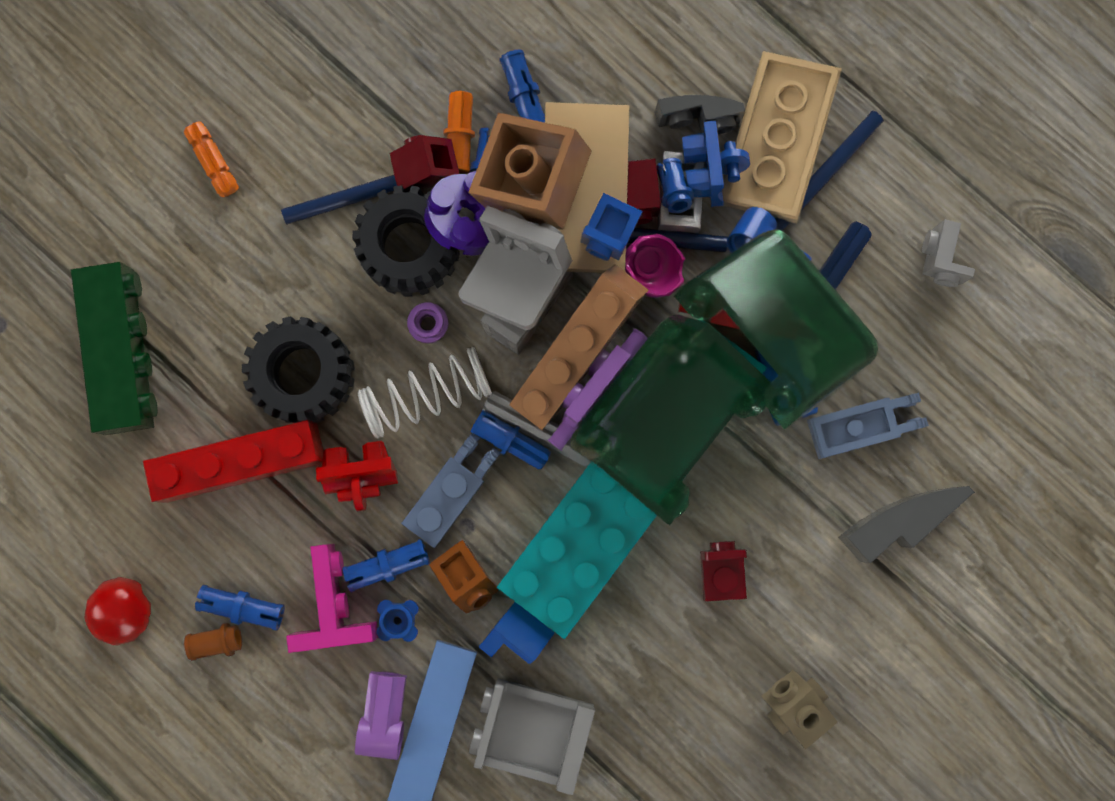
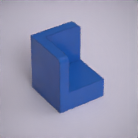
(520, 633)

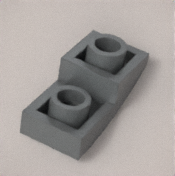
(681, 110)

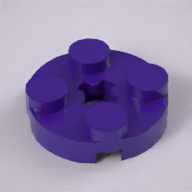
(443, 219)

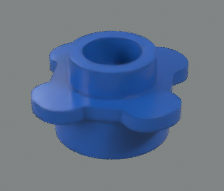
(388, 629)

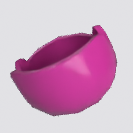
(655, 264)

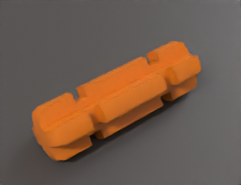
(211, 159)

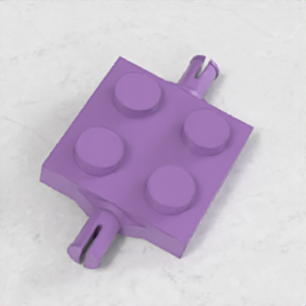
(603, 373)

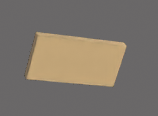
(782, 134)
(607, 135)

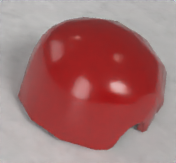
(117, 611)

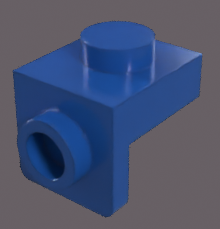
(610, 228)

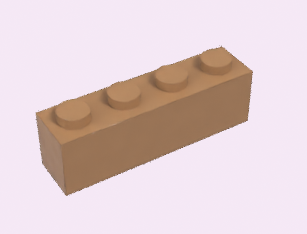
(578, 345)

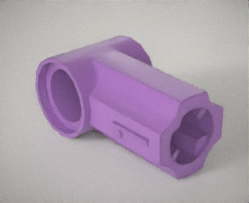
(381, 727)

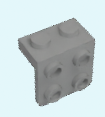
(516, 268)

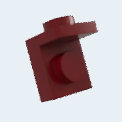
(723, 572)

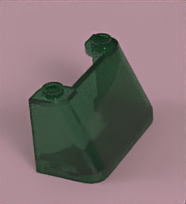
(789, 318)
(668, 412)

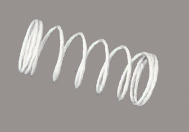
(370, 405)

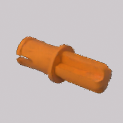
(460, 127)

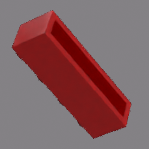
(234, 462)

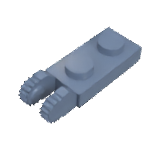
(862, 426)
(448, 494)

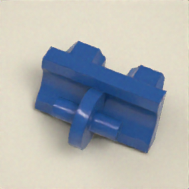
(709, 180)

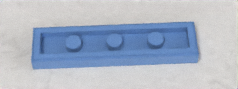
(433, 723)

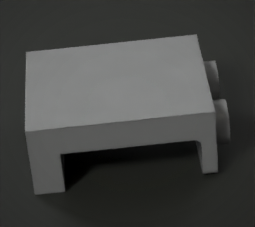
(533, 734)

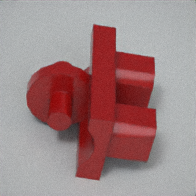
(357, 479)

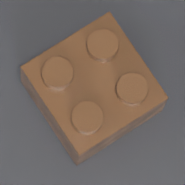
(531, 169)

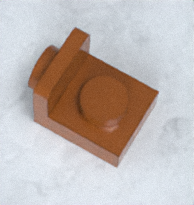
(464, 578)

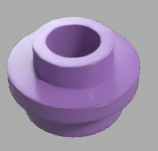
(422, 311)

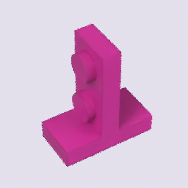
(331, 608)

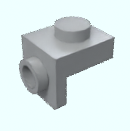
(940, 248)

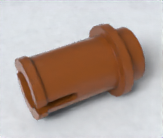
(213, 642)

